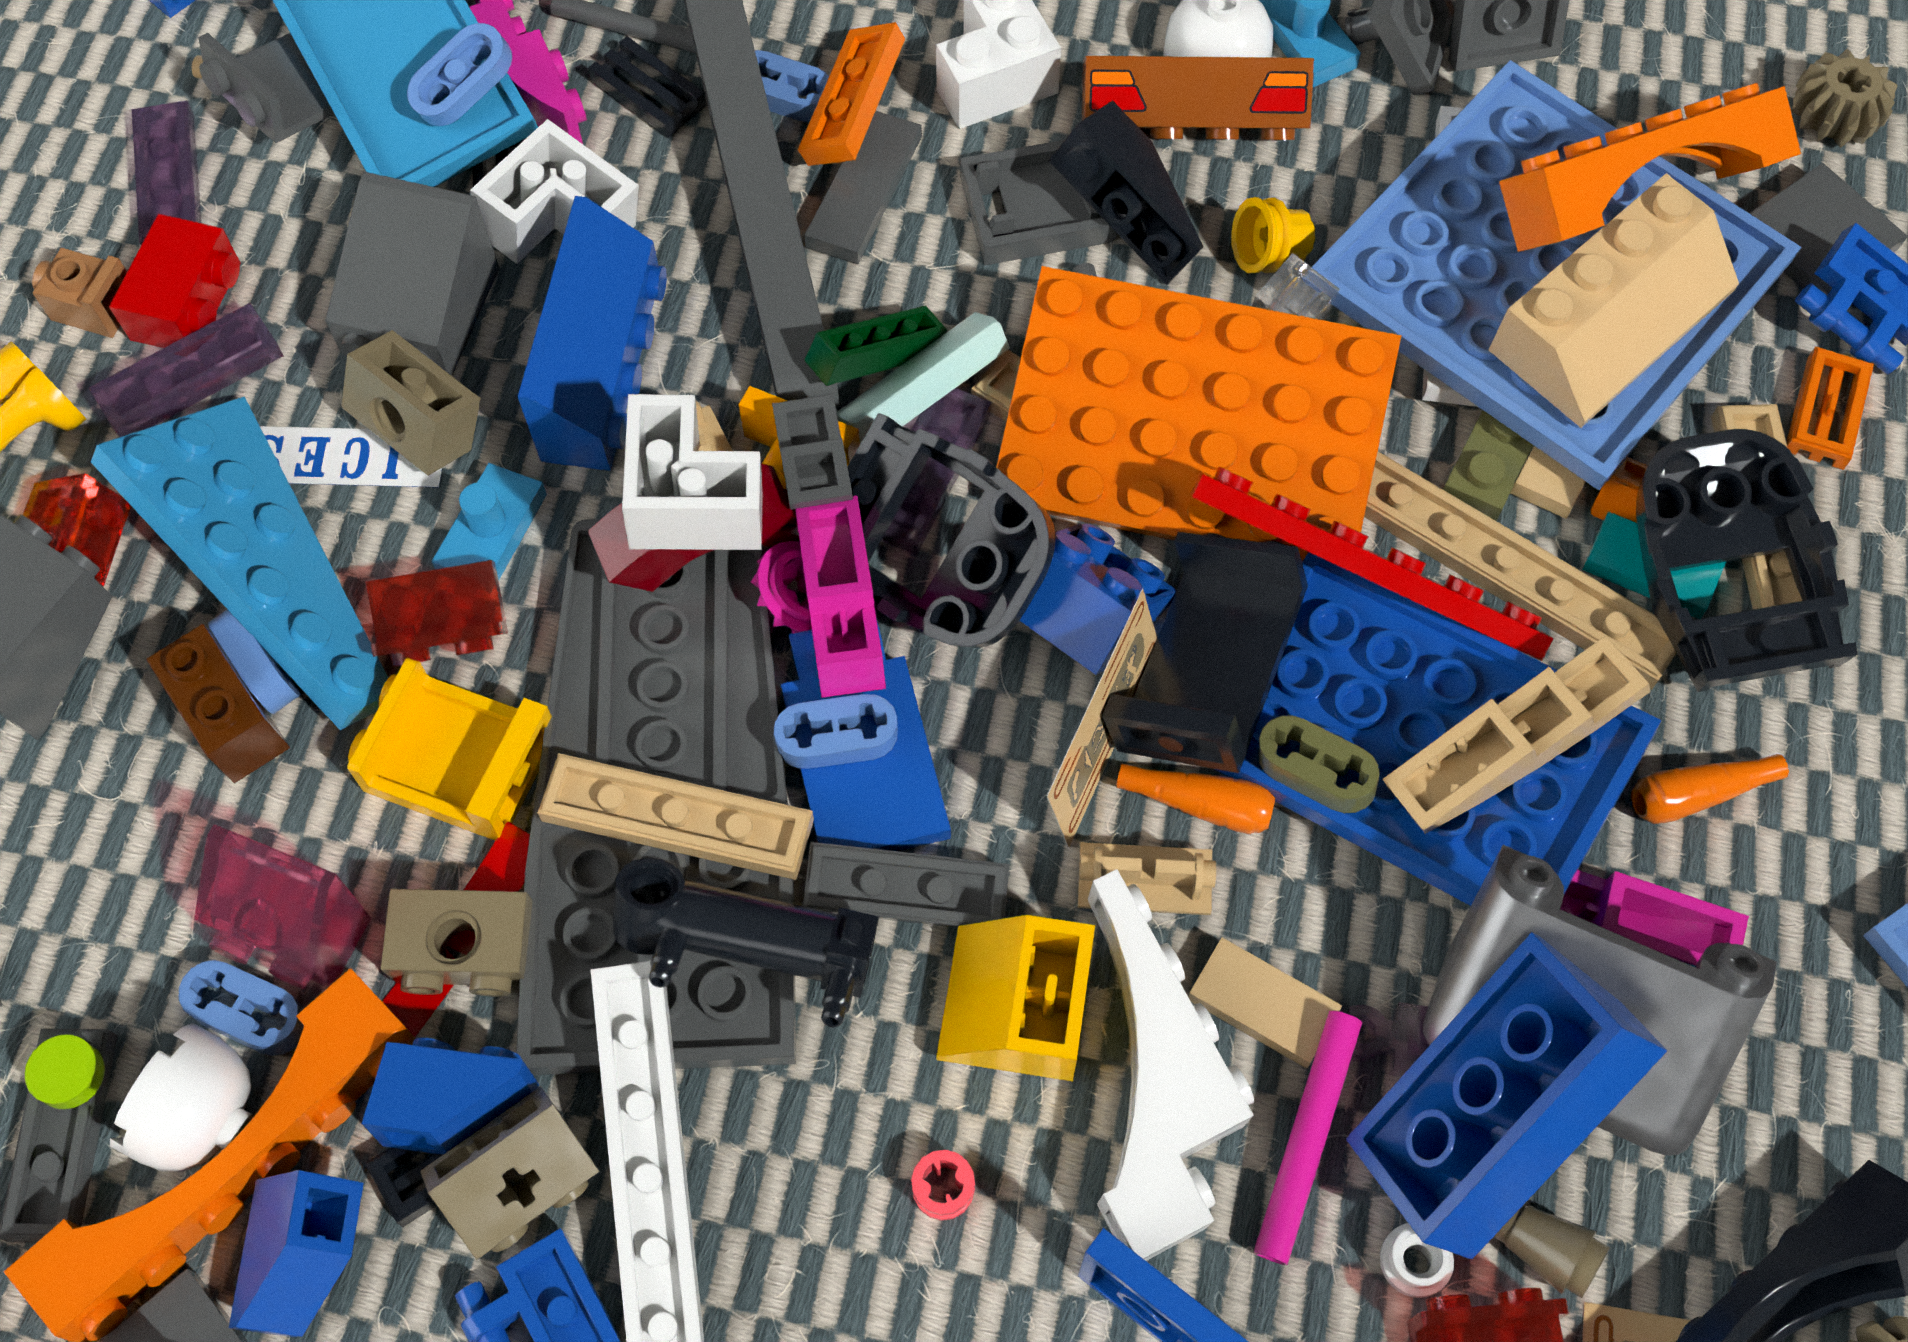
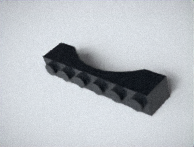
(1832, 1261)

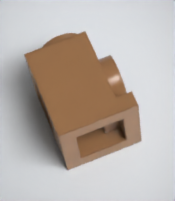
(73, 290)

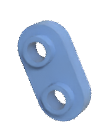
(458, 73)

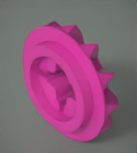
(775, 571)

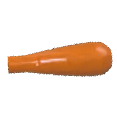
(1691, 789)
(1212, 798)

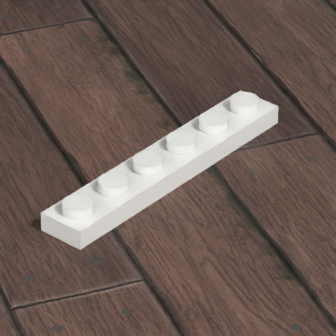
(646, 1157)

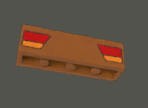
(1203, 93)

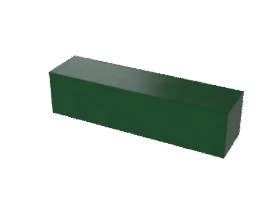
(872, 344)

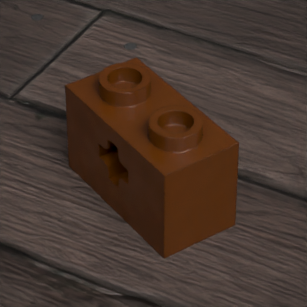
(217, 704)

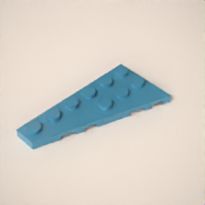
(237, 525)

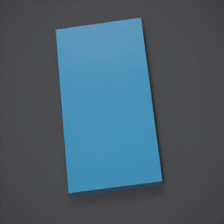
(364, 64)

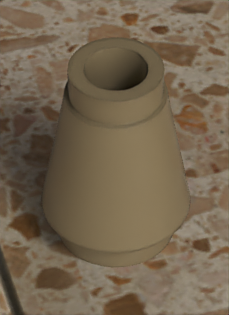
(1554, 1248)

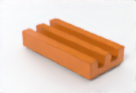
(1818, 444)

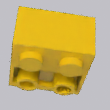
(1017, 995)

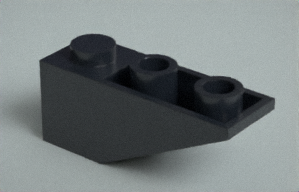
(1129, 188)

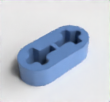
(787, 81)
(254, 664)
(835, 730)
(236, 1021)

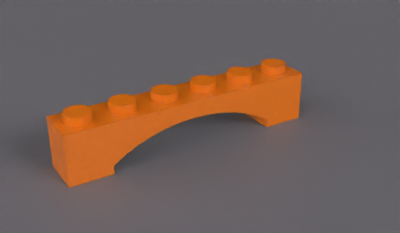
(1568, 195)
(91, 1273)

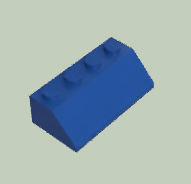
(591, 339)
(1502, 1098)

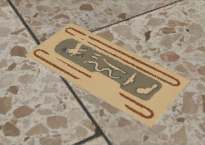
(1092, 741)

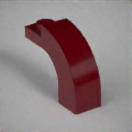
(652, 567)

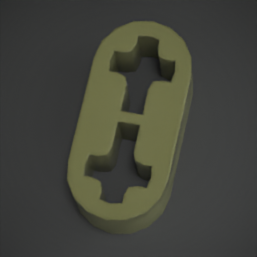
(1318, 764)

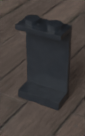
(1213, 653)

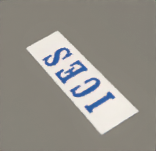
(342, 458)

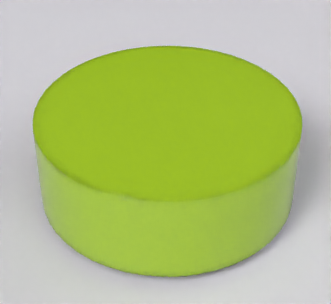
(64, 1072)

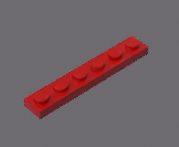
(1395, 572)

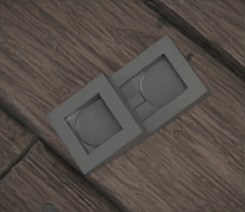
(812, 452)

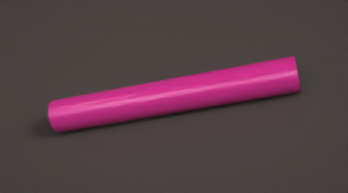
(1307, 1138)

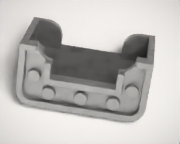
(1691, 1011)

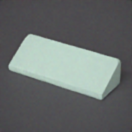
(929, 374)

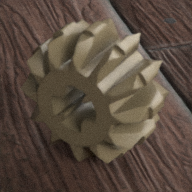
(1844, 98)

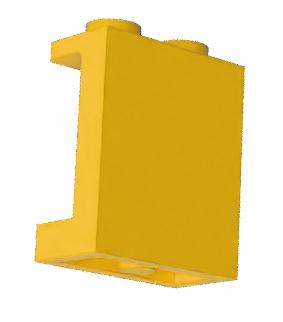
(449, 751)

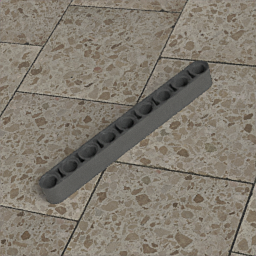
(758, 195)

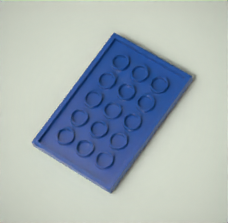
(1396, 683)

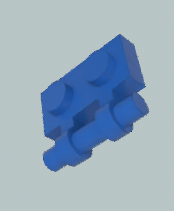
(1872, 280)
(544, 1289)

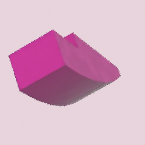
(840, 599)
(1653, 915)

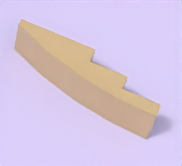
(1517, 735)

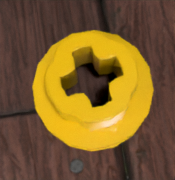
(1268, 233)

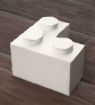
(998, 62)
(537, 186)
(684, 494)

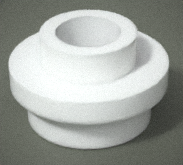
(1439, 1264)

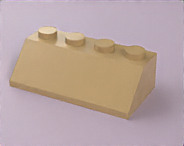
(1618, 301)

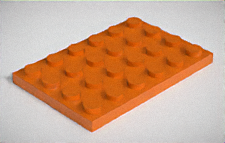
(1149, 386)

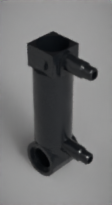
(668, 914)

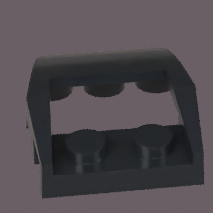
(1730, 501)
(991, 564)

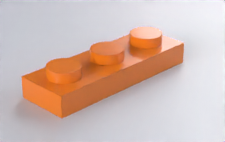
(851, 94)

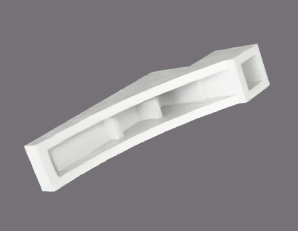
(1178, 1083)

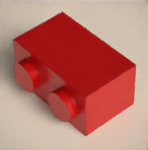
(175, 281)

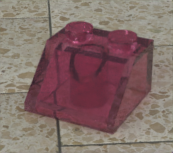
(276, 910)

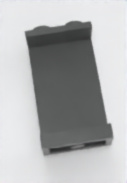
(266, 85)

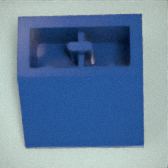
(1092, 595)

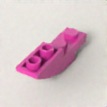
(534, 68)

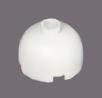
(1219, 29)
(185, 1104)

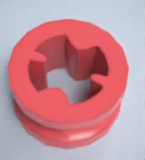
(963, 1180)

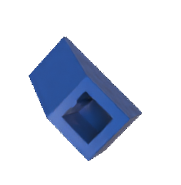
(439, 1096)
(294, 1250)

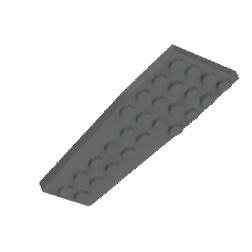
(678, 692)

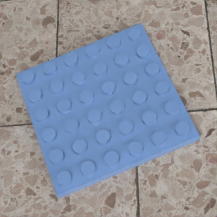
(1445, 267)

